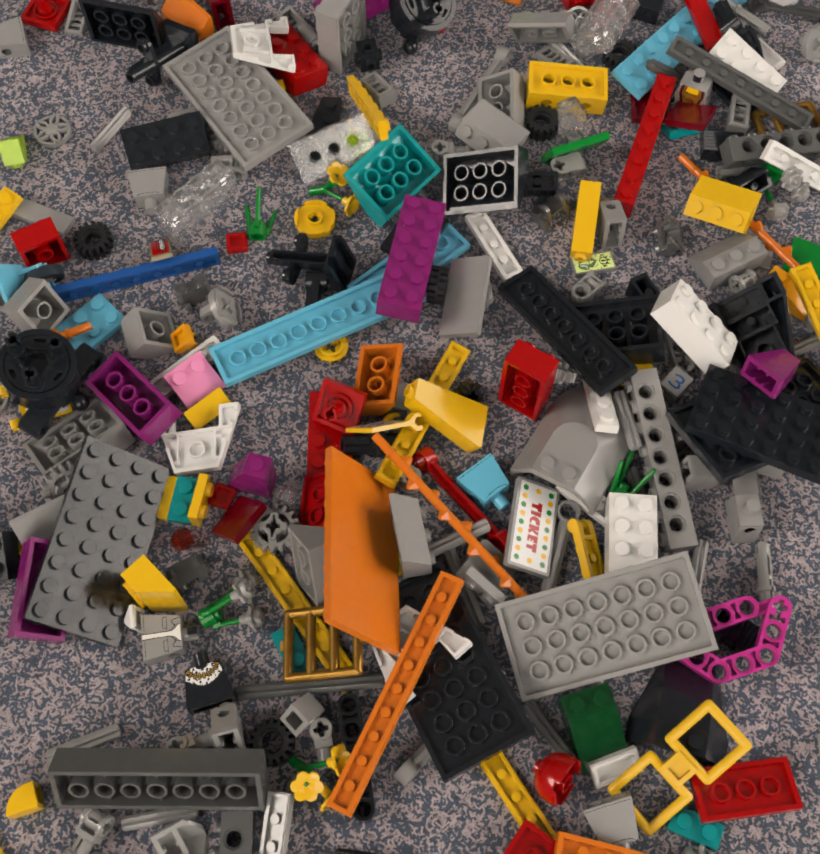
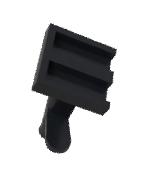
(178, 40)
(336, 264)

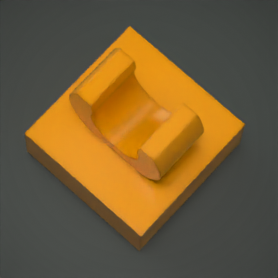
(183, 339)

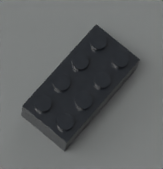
(166, 141)

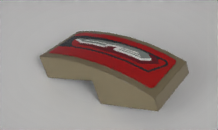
(160, 249)

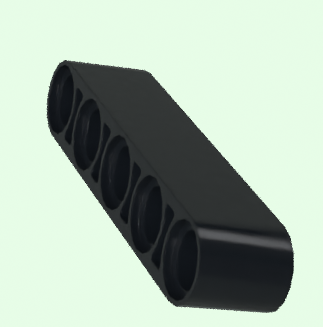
(346, 720)

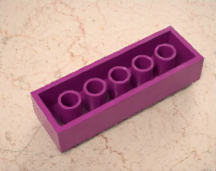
(411, 259)

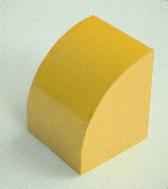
(25, 800)

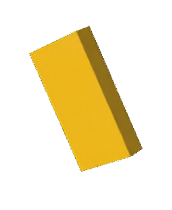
(206, 409)

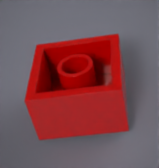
(40, 243)

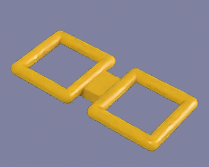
(682, 765)

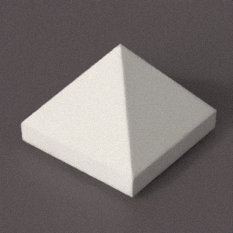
(132, 617)

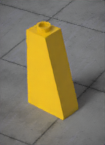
(585, 220)
(448, 412)

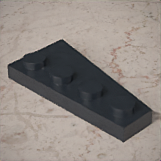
(326, 114)

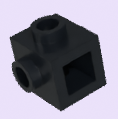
(367, 55)

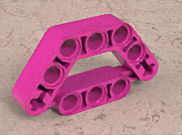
(763, 641)

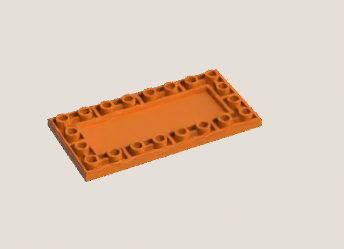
(360, 554)

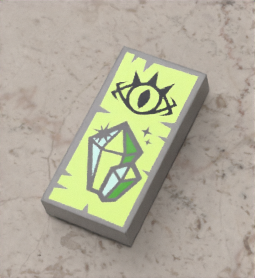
(600, 263)

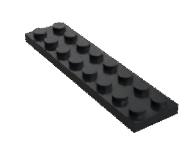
(567, 331)

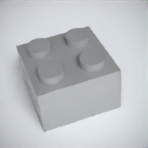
(35, 306)

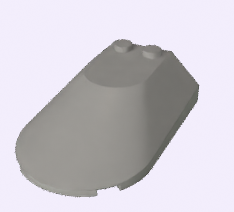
(571, 452)

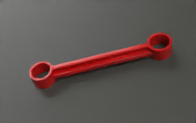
(426, 461)

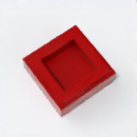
(236, 242)
(222, 496)

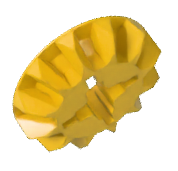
(340, 351)

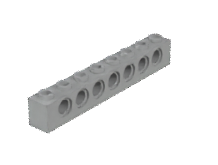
(648, 382)

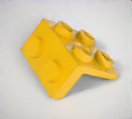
(198, 506)

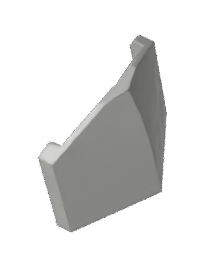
(181, 838)

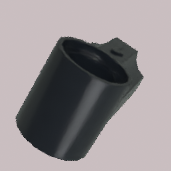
(726, 17)
(316, 286)

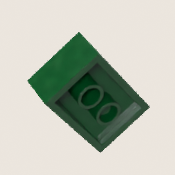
(592, 723)

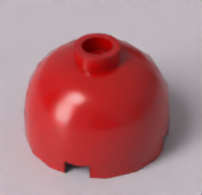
(555, 776)

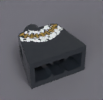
(206, 685)

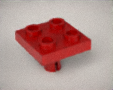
(46, 14)
(339, 405)

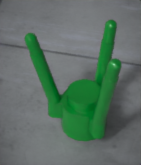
(258, 230)
(619, 485)

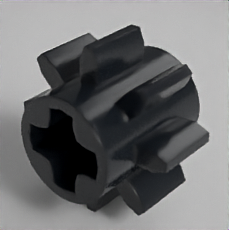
(469, 390)

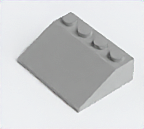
(338, 28)
(67, 435)

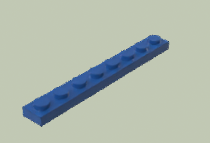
(137, 275)

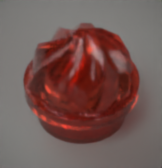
(181, 539)

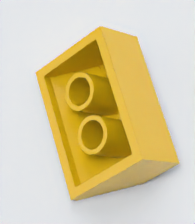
(722, 204)
(151, 588)

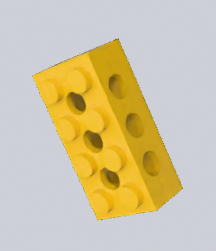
(555, 82)

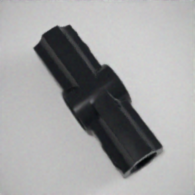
(362, 444)

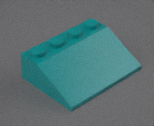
(390, 172)

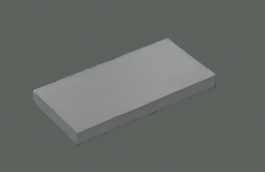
(465, 297)

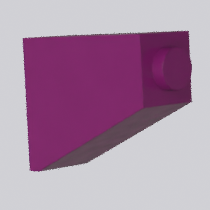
(770, 370)
(254, 475)

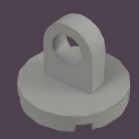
(811, 44)
(221, 308)

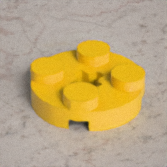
(315, 229)

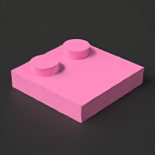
(193, 380)

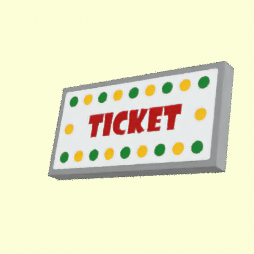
(531, 527)

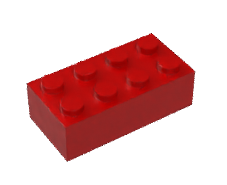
(310, 68)
(527, 379)

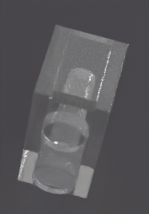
(572, 120)

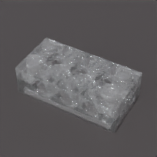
(602, 27)
(320, 140)
(197, 202)

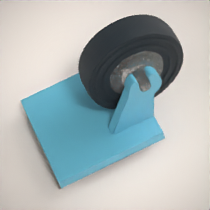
(14, 275)

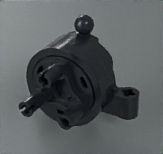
(420, 19)
(45, 374)

